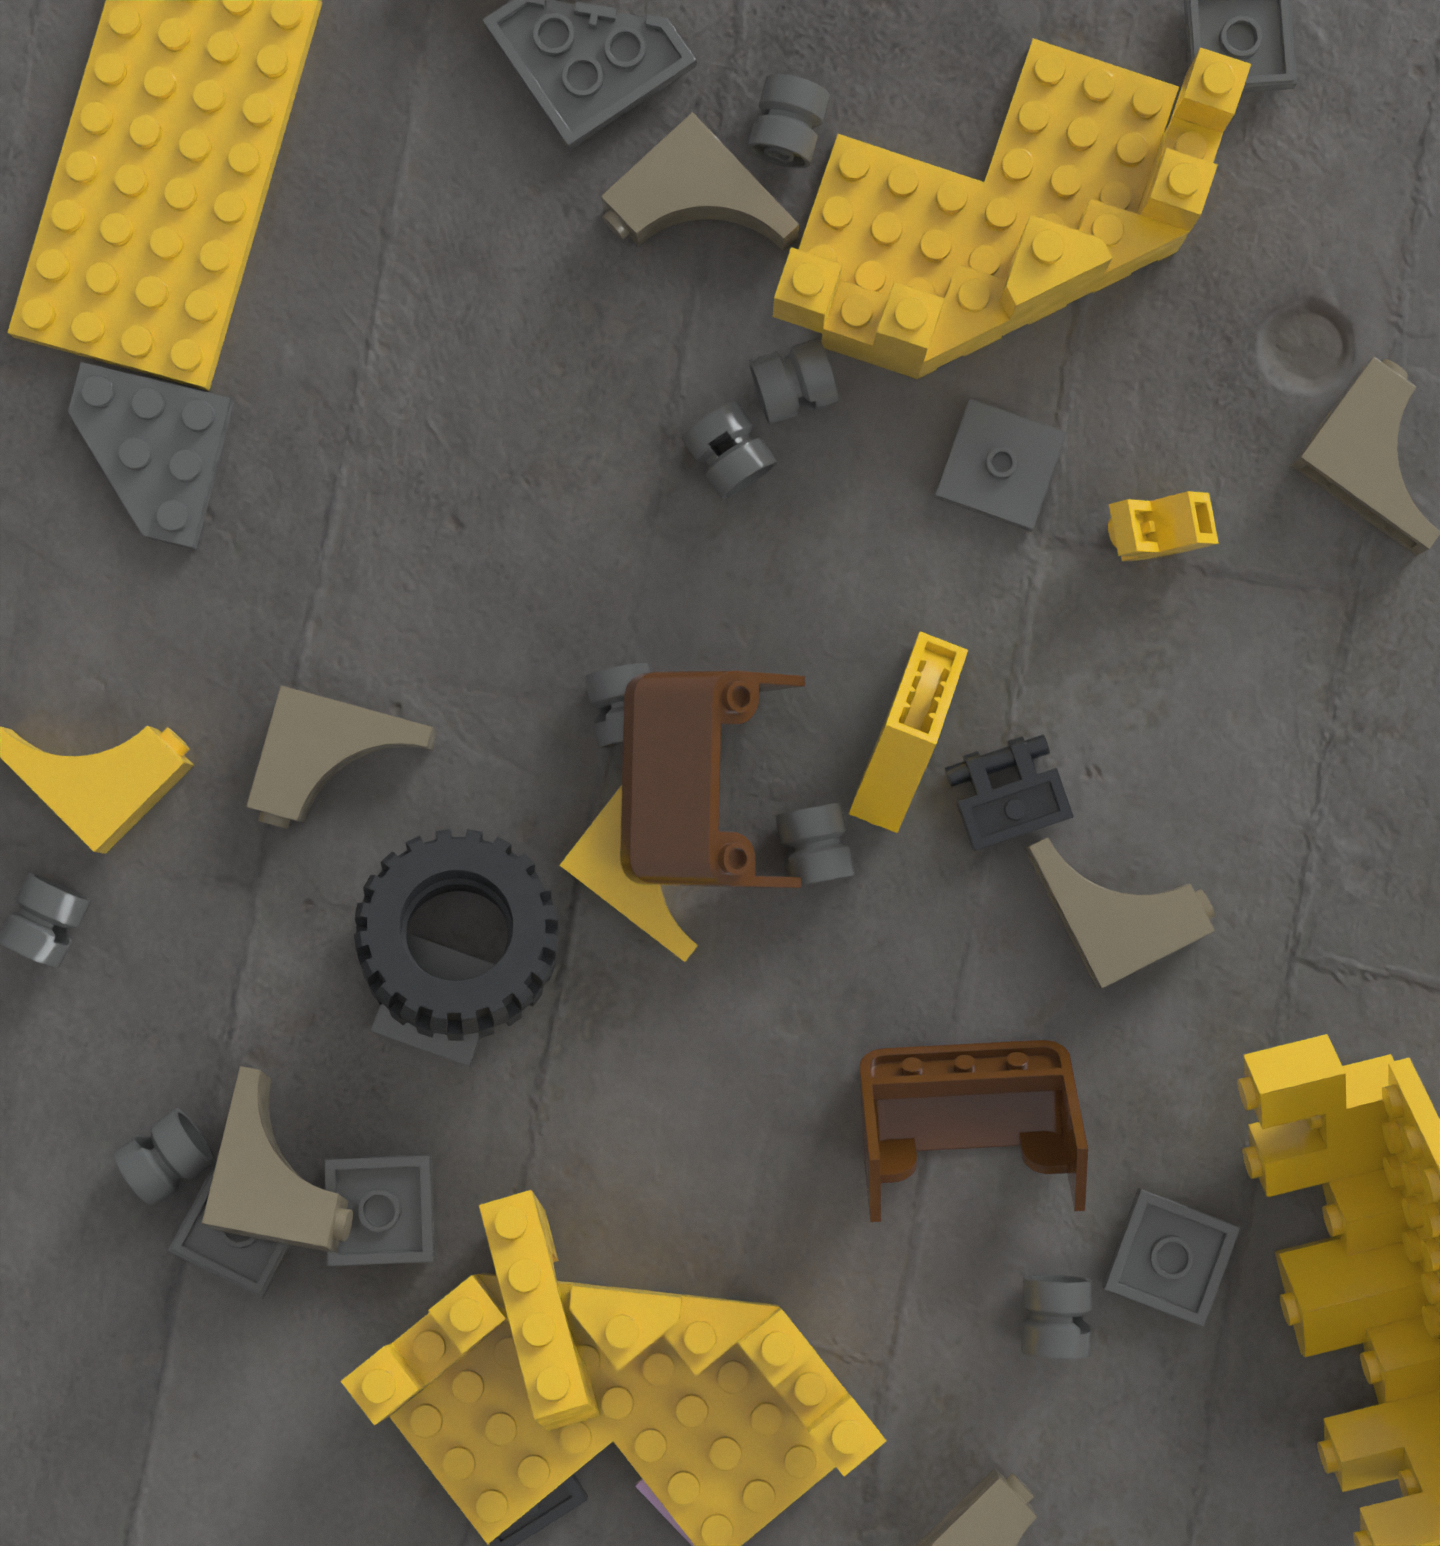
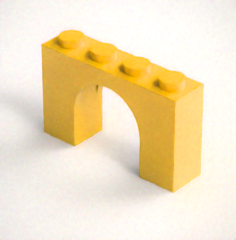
(544, 1344)

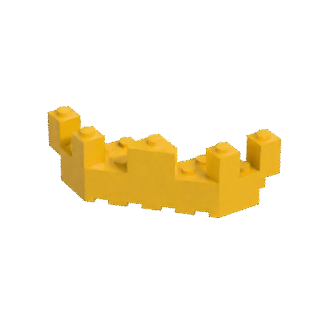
(1079, 194)
(1377, 1278)
(698, 1393)

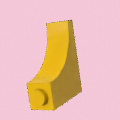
(909, 732)
(101, 791)
(598, 866)

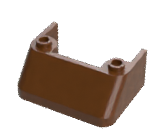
(675, 778)
(971, 1100)

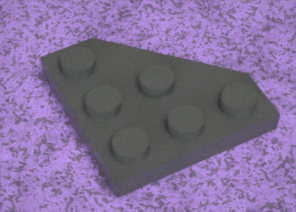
(587, 60)
(154, 446)

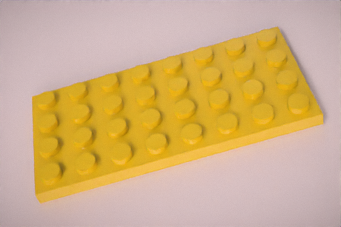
(163, 182)

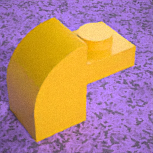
(1162, 525)

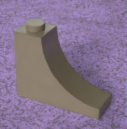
(691, 180)
(1357, 455)
(313, 741)
(1116, 929)
(256, 1187)
(989, 1515)

